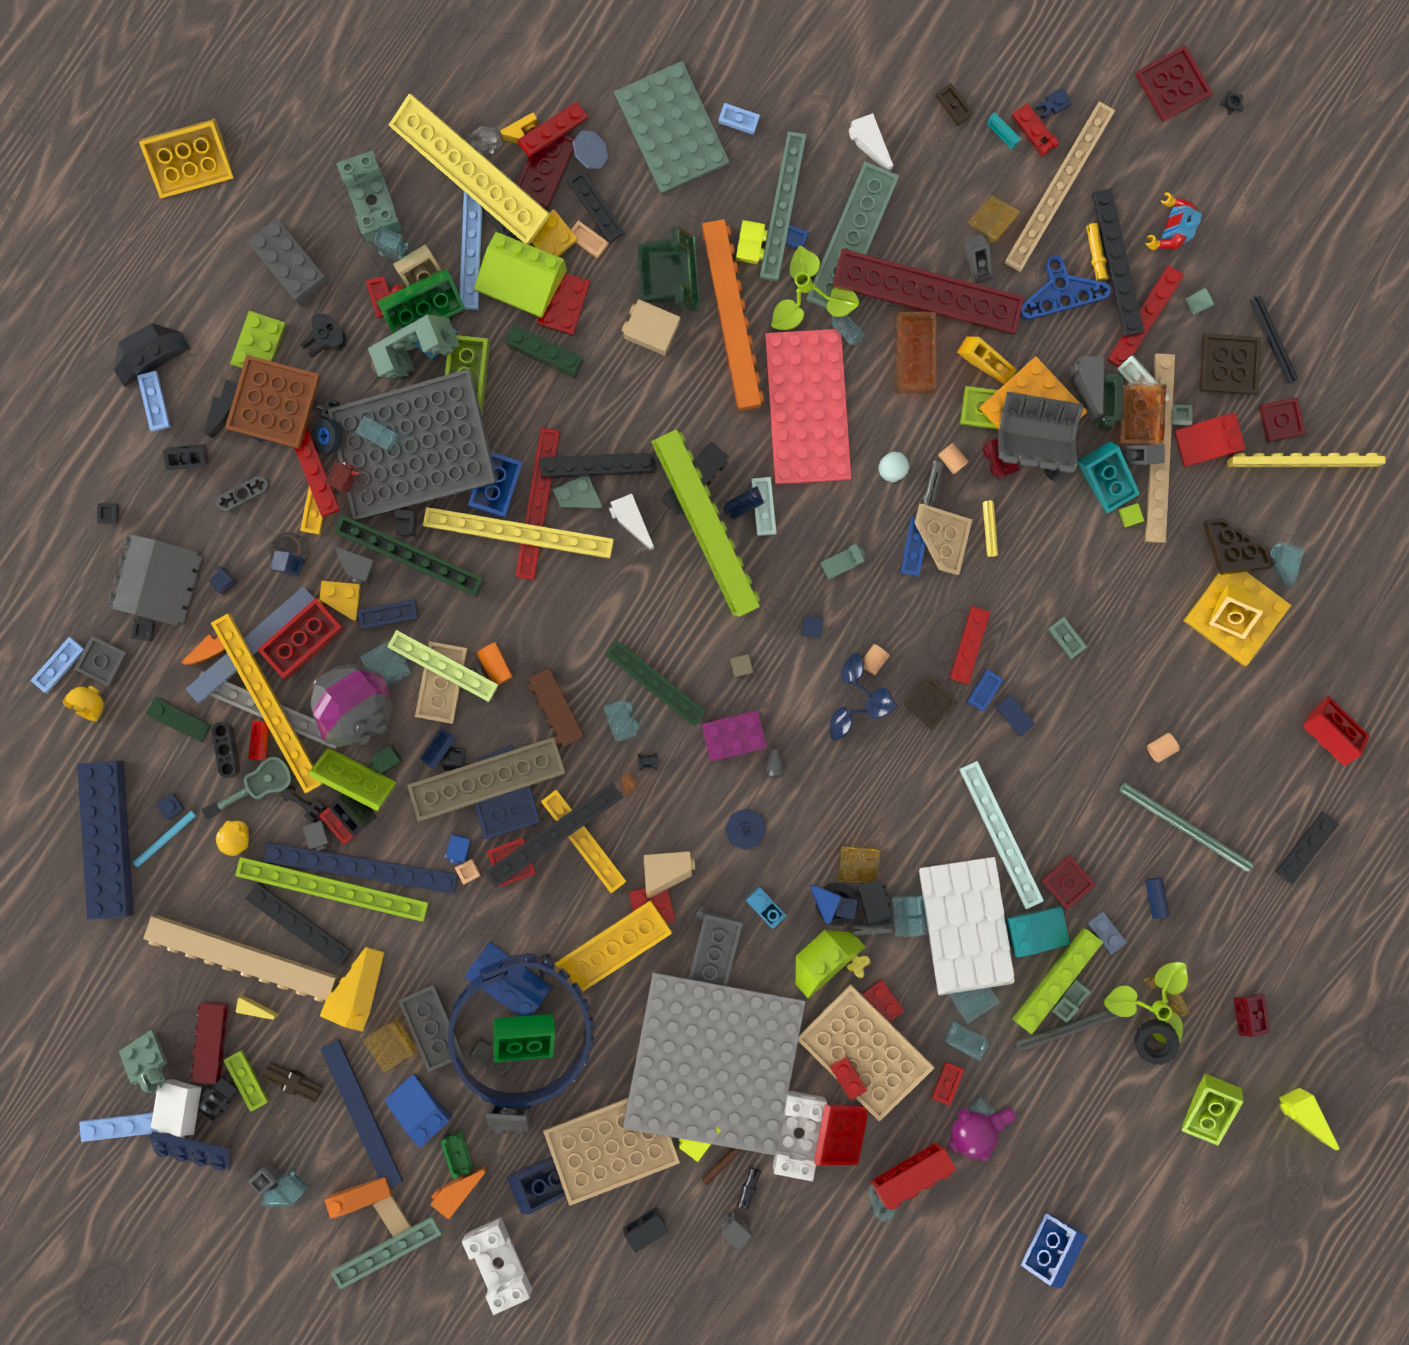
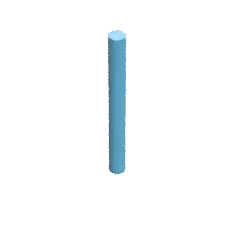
(165, 838)

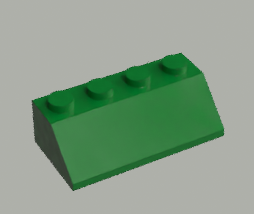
(429, 296)

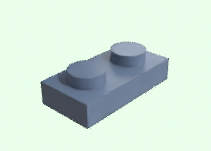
(1106, 932)

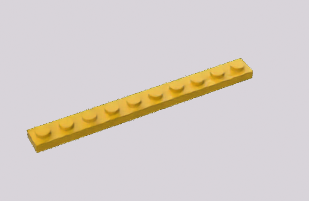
(265, 701)

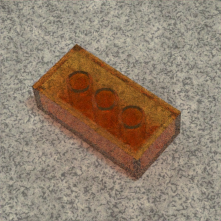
(915, 352)

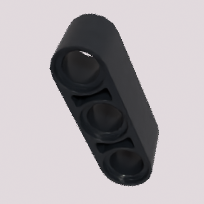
(219, 742)

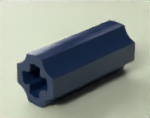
(1157, 898)

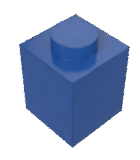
(458, 849)

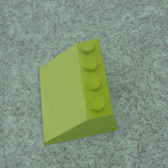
(519, 274)

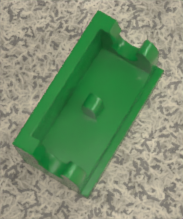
(456, 1154)

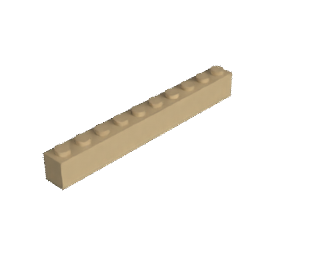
(240, 957)

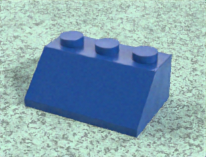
(496, 497)
(1054, 1251)

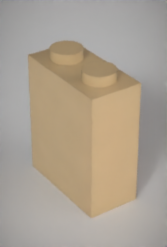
(651, 327)

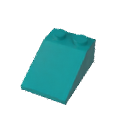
(1108, 476)
(1037, 931)

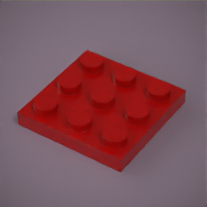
(841, 1135)

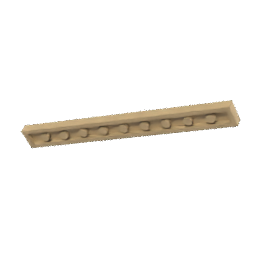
(1059, 186)
(1159, 473)

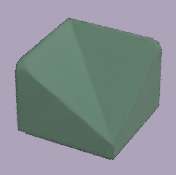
(1199, 301)

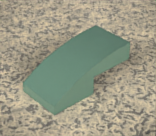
(1071, 1000)

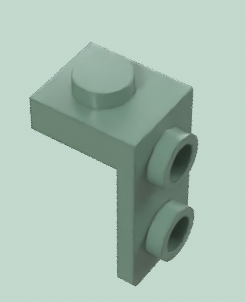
(843, 561)

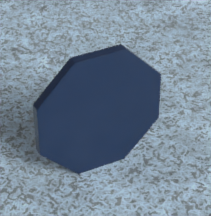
(745, 829)

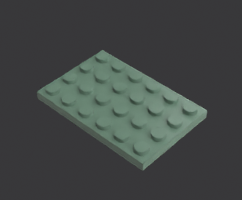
(671, 127)

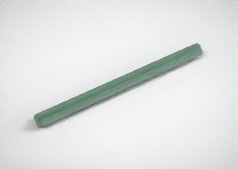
(1186, 827)

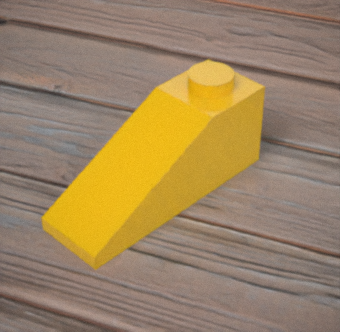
(986, 359)

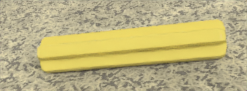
(990, 528)

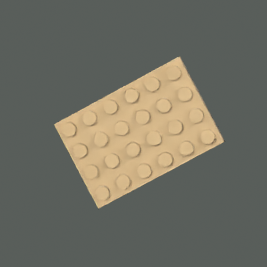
(873, 1046)
(600, 1155)

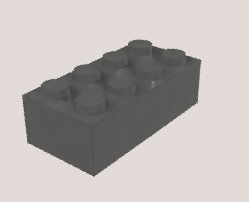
(288, 261)

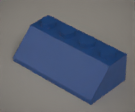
(518, 990)

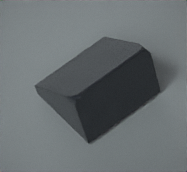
(454, 758)

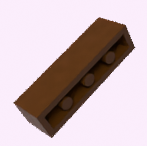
(556, 707)

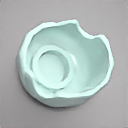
(894, 466)

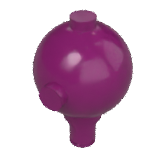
(977, 1134)

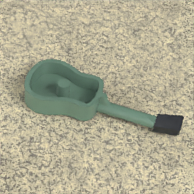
(270, 777)

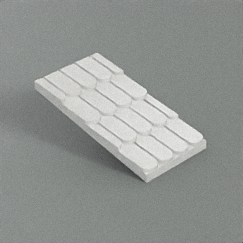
(966, 926)

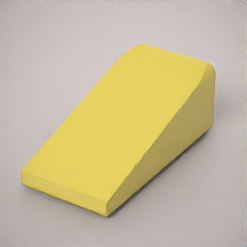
(250, 1007)

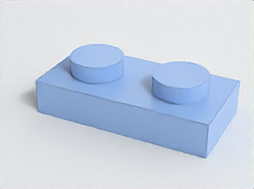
(738, 118)

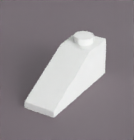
(869, 140)
(630, 518)

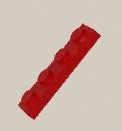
(552, 129)
(969, 645)

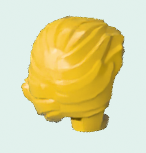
(233, 838)

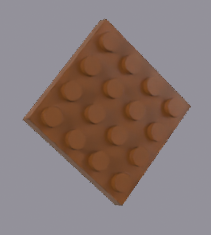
(273, 401)

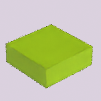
(1131, 515)

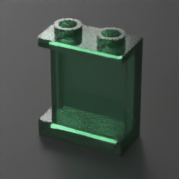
(1114, 402)

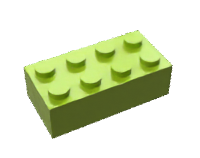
(472, 355)

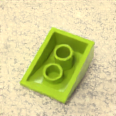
(1212, 1109)

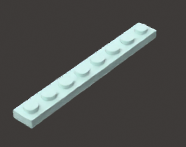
(1001, 835)

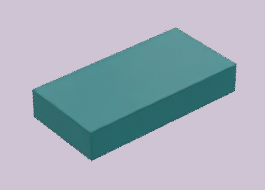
(1005, 133)

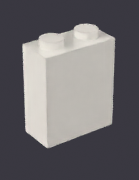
(176, 1108)

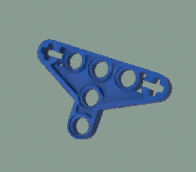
(1072, 288)

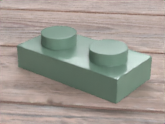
(1067, 638)

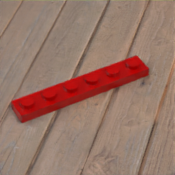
(1149, 312)
(316, 476)

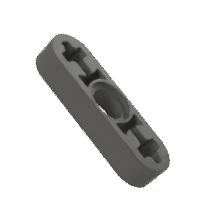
(233, 505)

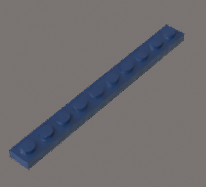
(361, 867)

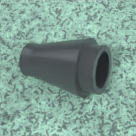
(774, 764)

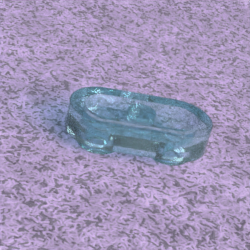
(848, 329)
(877, 1205)

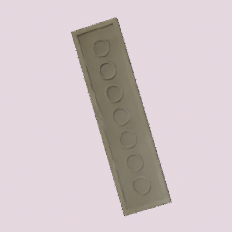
(486, 779)

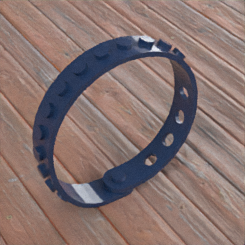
(493, 974)

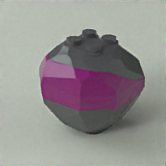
(350, 705)

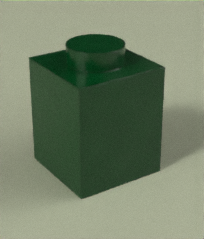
(385, 760)

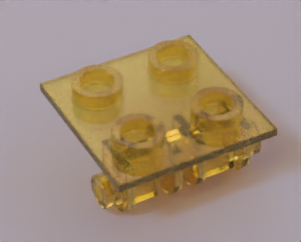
(993, 218)
(858, 864)

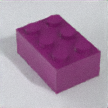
(734, 735)

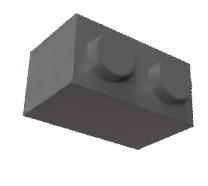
(735, 1229)

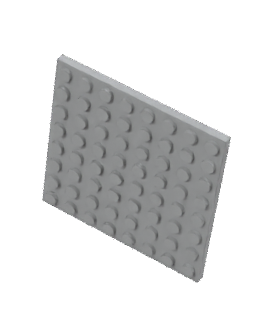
(712, 1062)

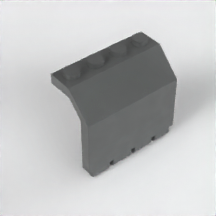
(1039, 432)
(155, 580)

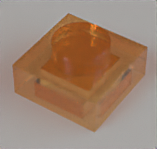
(628, 783)

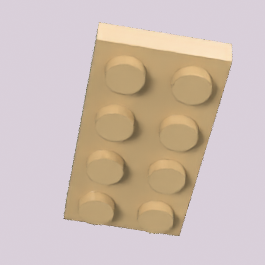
(438, 695)

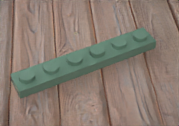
(386, 1252)

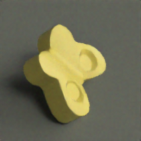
(858, 964)

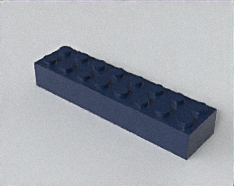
(105, 840)

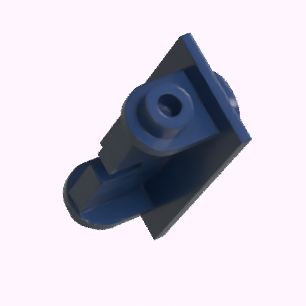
(744, 503)

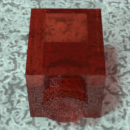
(342, 476)

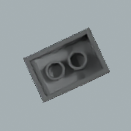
(1088, 382)
(509, 1119)

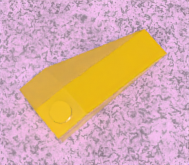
(354, 995)

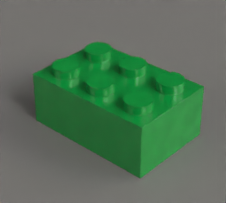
(523, 1038)

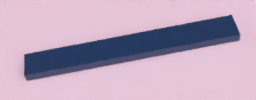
(361, 1113)

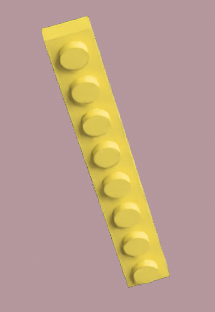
(1312, 460)

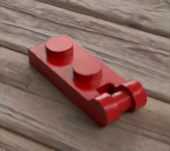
(1034, 129)

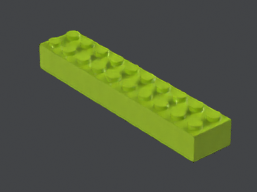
(705, 523)

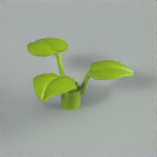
(802, 267)
(1172, 979)

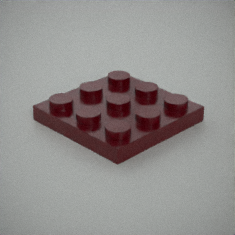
(1173, 83)

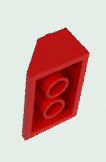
(1336, 731)

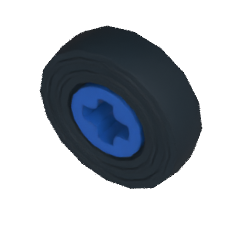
(334, 435)

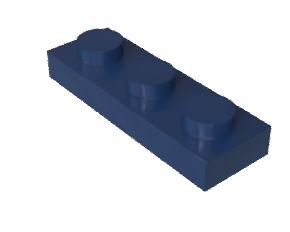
(387, 614)

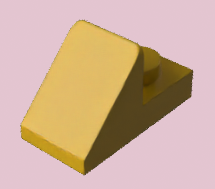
(519, 128)

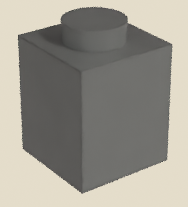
(317, 835)

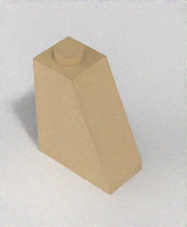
(666, 871)

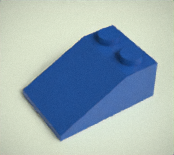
(417, 1110)

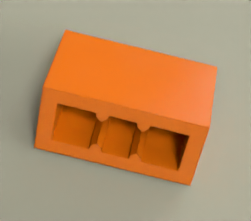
(494, 664)

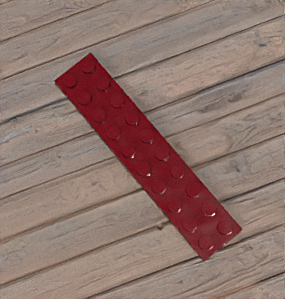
(928, 291)

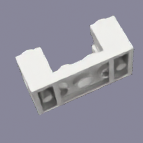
(794, 1154)
(505, 1284)

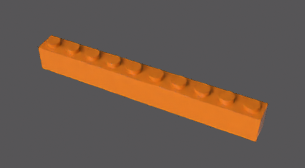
(731, 315)

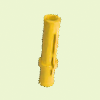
(1098, 258)

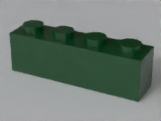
(544, 351)

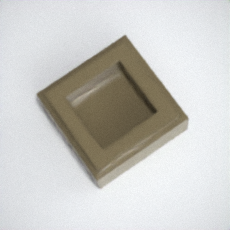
(741, 665)

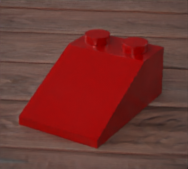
(1210, 440)

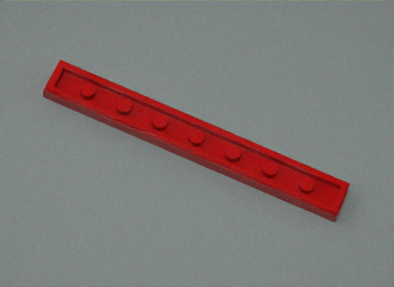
(537, 503)

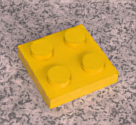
(554, 236)

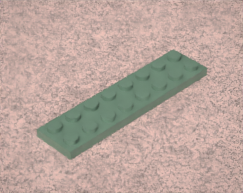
(856, 224)

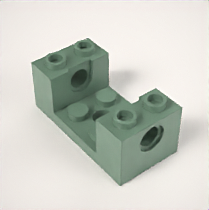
(365, 180)
(392, 356)

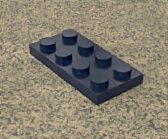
(186, 1149)

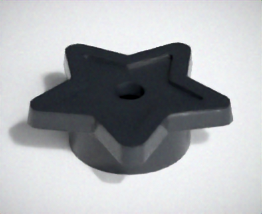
(1237, 99)

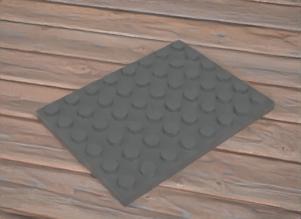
(436, 451)

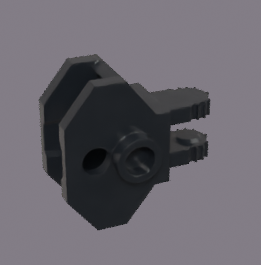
(322, 333)
(217, 1099)

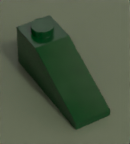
(178, 719)

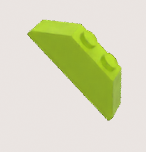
(824, 959)

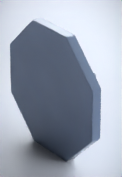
(590, 149)

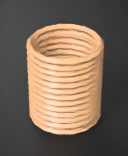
(953, 458)
(875, 659)
(1163, 747)

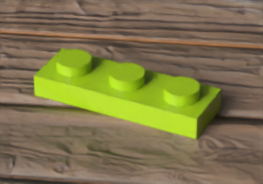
(246, 1080)

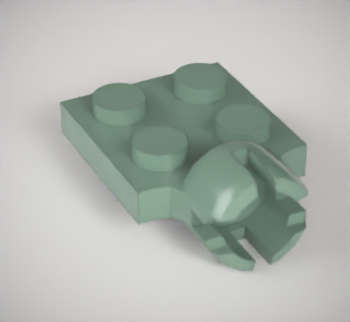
(144, 1062)

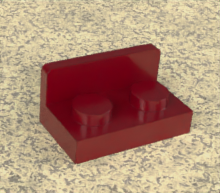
(998, 467)
(1251, 1015)

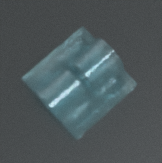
(909, 916)

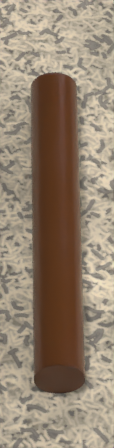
(720, 1165)

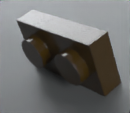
(954, 104)

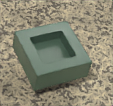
(1182, 415)

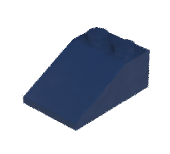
(536, 1186)

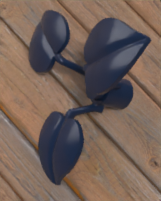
(877, 705)

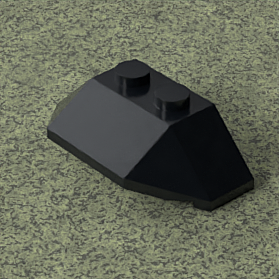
(147, 351)

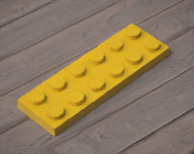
(615, 946)

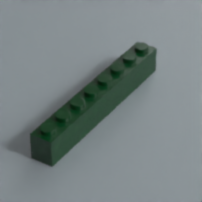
(409, 556)

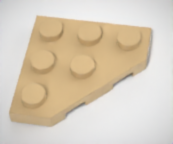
(944, 536)

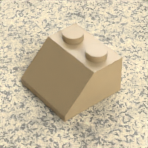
(417, 266)

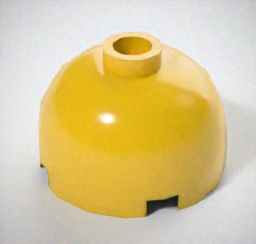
(85, 702)

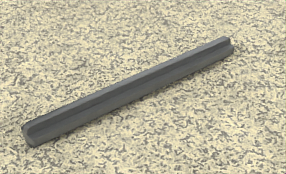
(1064, 1030)

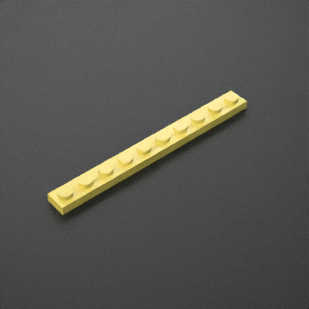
(518, 532)

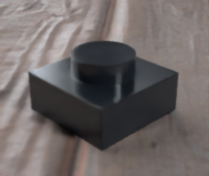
(107, 513)
(143, 630)

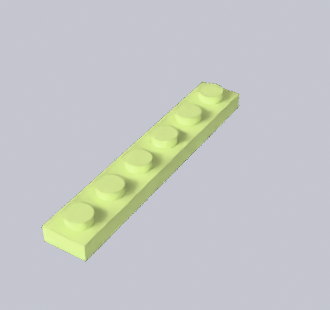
(442, 666)

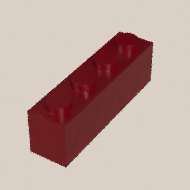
(210, 1042)

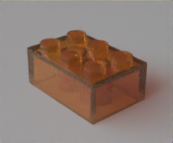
(1143, 413)

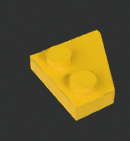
(341, 597)

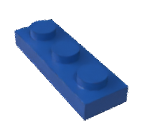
(913, 551)

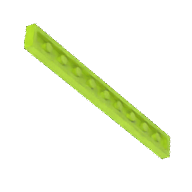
(332, 889)

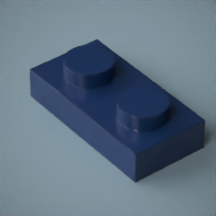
(438, 748)

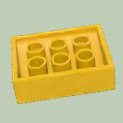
(187, 158)

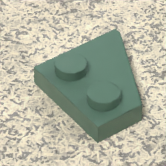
(577, 494)

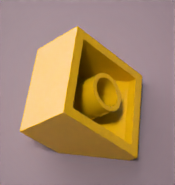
(1237, 611)

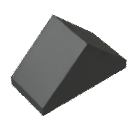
(265, 1178)

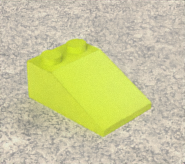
(1304, 1110)

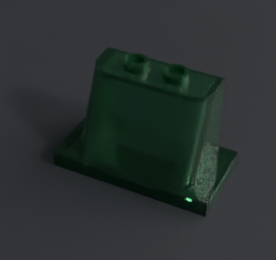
(669, 270)

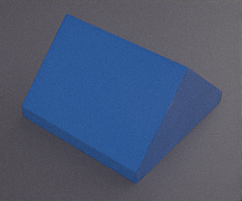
(826, 901)

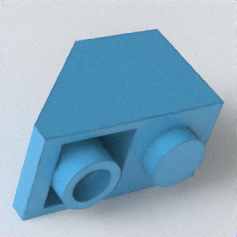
(765, 907)

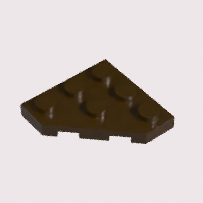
(1235, 549)

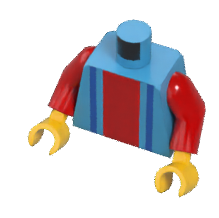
(1180, 224)

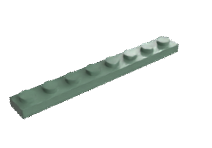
(783, 206)

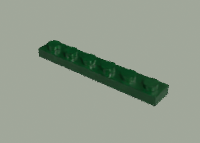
(655, 683)

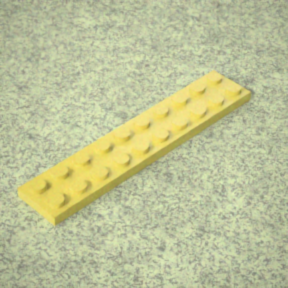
(469, 169)

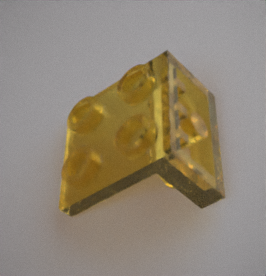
(389, 1045)

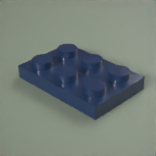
(507, 812)

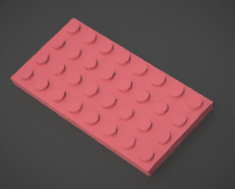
(808, 406)

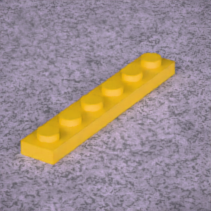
(586, 844)

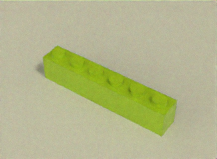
(1057, 980)

